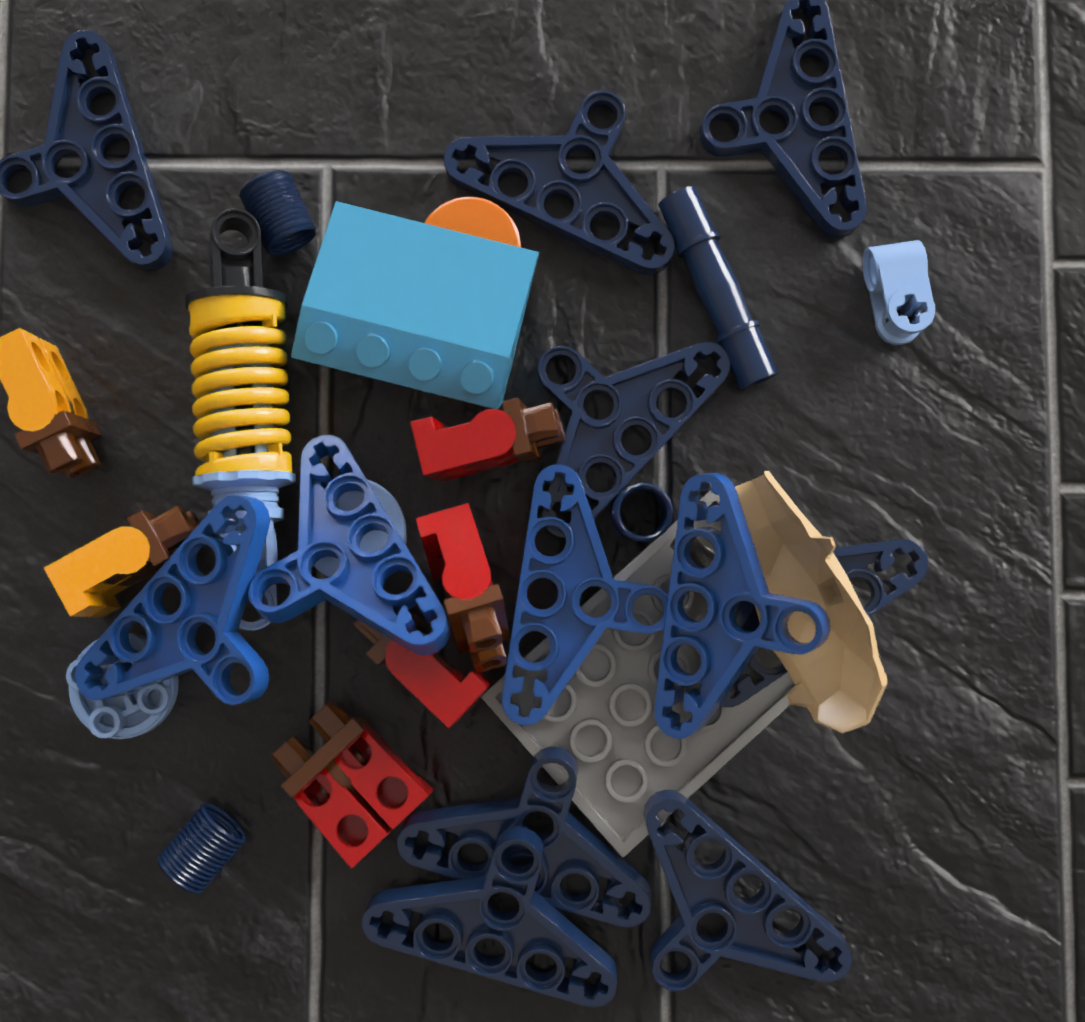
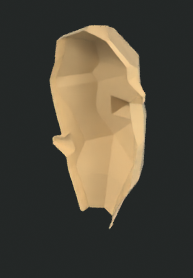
(844, 675)

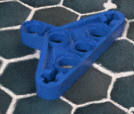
(572, 571)
(361, 574)
(728, 580)
(208, 599)

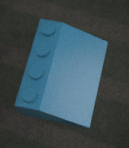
(415, 305)

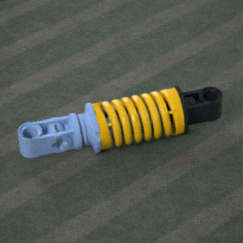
(239, 383)

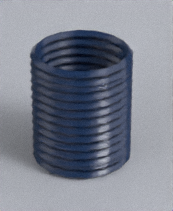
(279, 211)
(665, 506)
(201, 849)

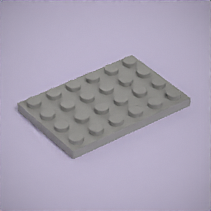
(610, 715)

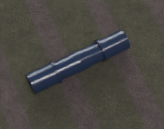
(717, 287)

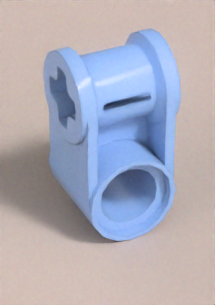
(896, 281)

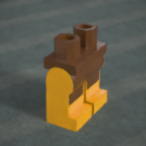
(46, 405)
(117, 560)

